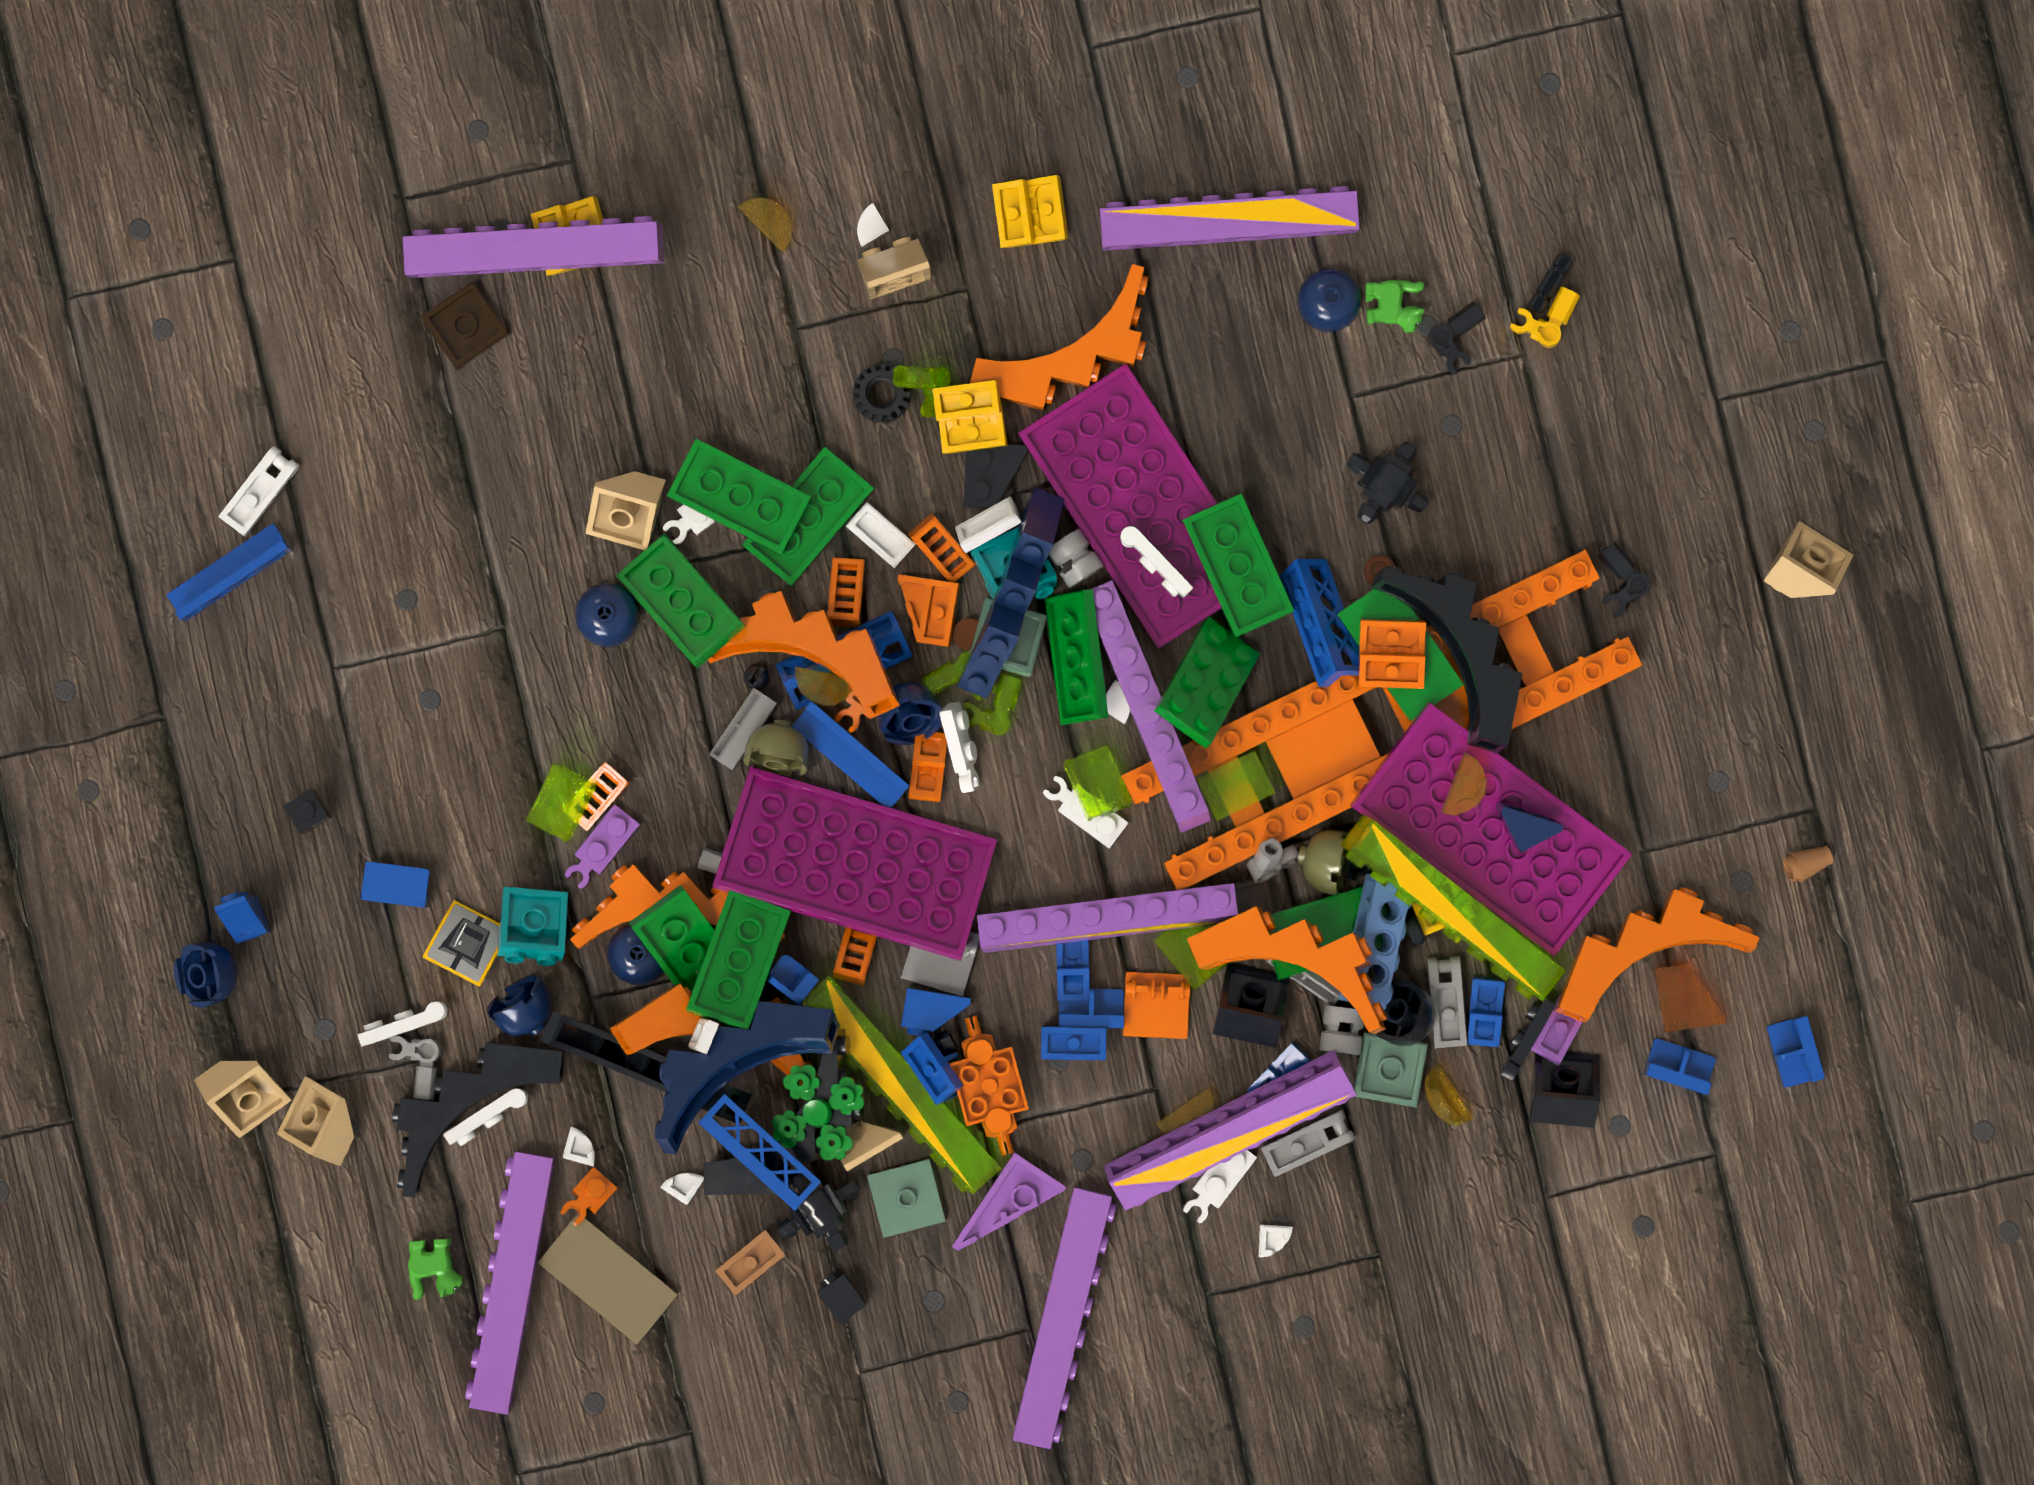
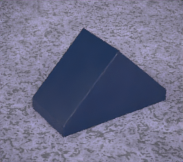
(1527, 827)

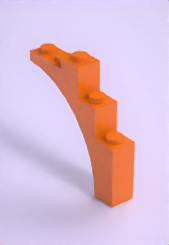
(1111, 340)
(814, 638)
(636, 895)
(1679, 924)
(1339, 962)
(668, 1018)

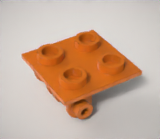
(1156, 1005)

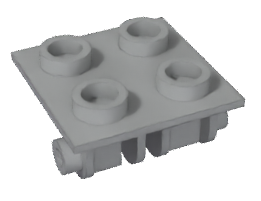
(941, 971)

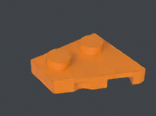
(931, 608)

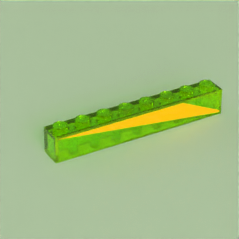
(1451, 907)
(895, 1079)

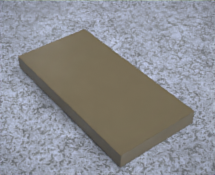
(608, 1279)

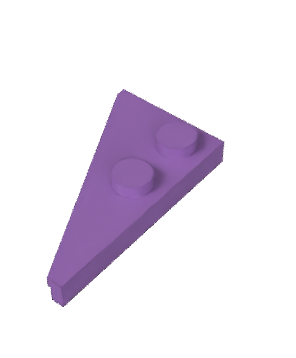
(1014, 1192)

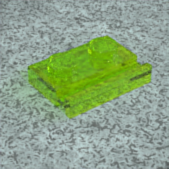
(1097, 783)
(1235, 785)
(561, 802)
(1176, 948)

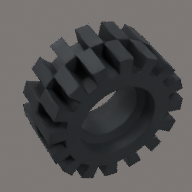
(867, 407)

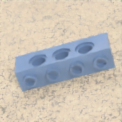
(1392, 930)

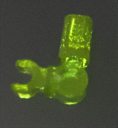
(924, 379)
(948, 675)
(998, 721)

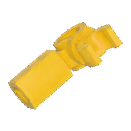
(1549, 332)

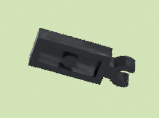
(1524, 1040)

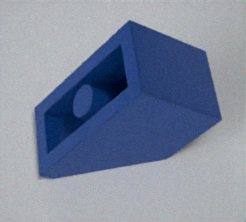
(930, 1010)

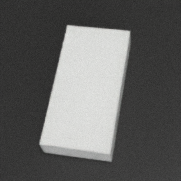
(988, 524)
(880, 535)

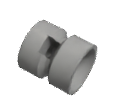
(1074, 558)
(1342, 1042)

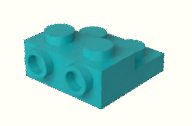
(992, 560)
(532, 925)

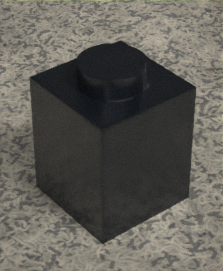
(307, 811)
(841, 1296)

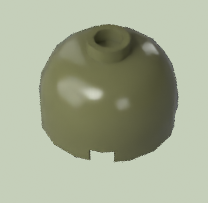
(778, 749)
(1324, 861)

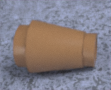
(1806, 863)

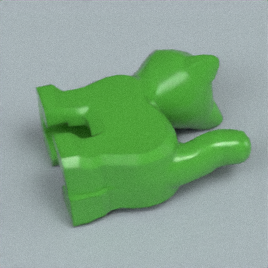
(1390, 304)
(427, 1264)

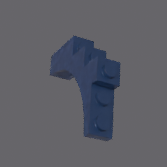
(1014, 593)
(695, 1077)

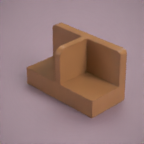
(750, 1262)

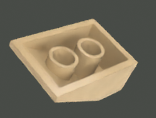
(894, 267)

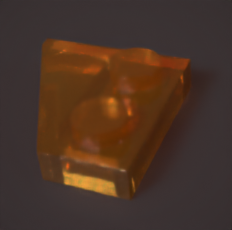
(1685, 1000)

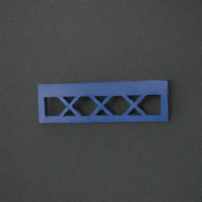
(228, 572)
(1315, 620)
(883, 631)
(850, 756)
(751, 1161)

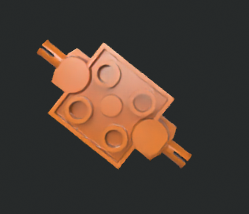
(990, 1085)

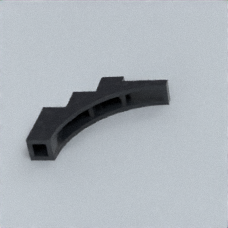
(1472, 642)
(603, 1048)
(458, 1090)
(734, 1178)

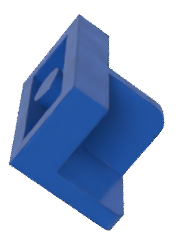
(395, 884)
(792, 978)
(1101, 1010)
(1073, 1043)
(1795, 1051)
(1680, 1066)
(933, 1069)

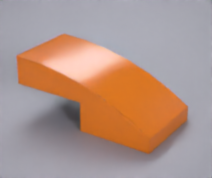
(928, 767)

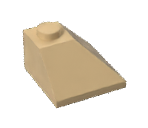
(626, 509)
(1808, 564)
(241, 1094)
(318, 1122)
(868, 1141)

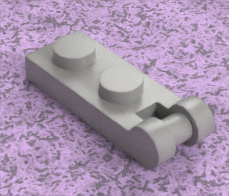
(1448, 1003)
(1306, 1143)

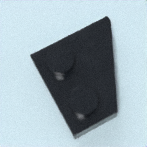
(990, 473)

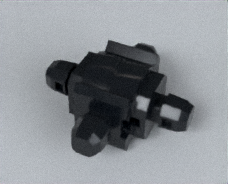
(1387, 482)
(819, 1211)

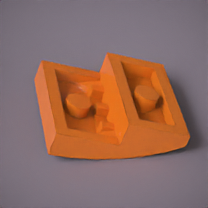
(1392, 653)

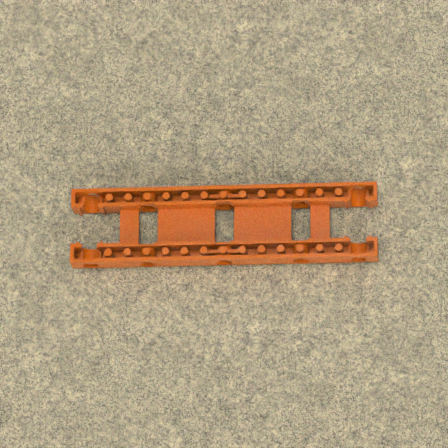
(1327, 748)

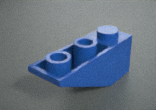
(242, 916)

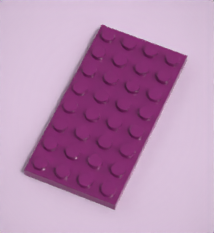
(1123, 470)
(855, 863)
(1536, 891)

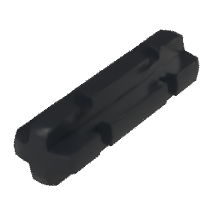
(1550, 283)

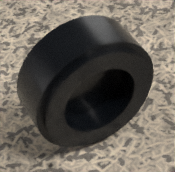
(1413, 931)

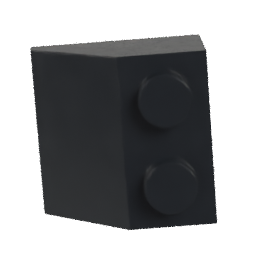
(1251, 1005)
(1566, 1091)

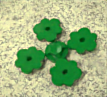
(818, 1112)

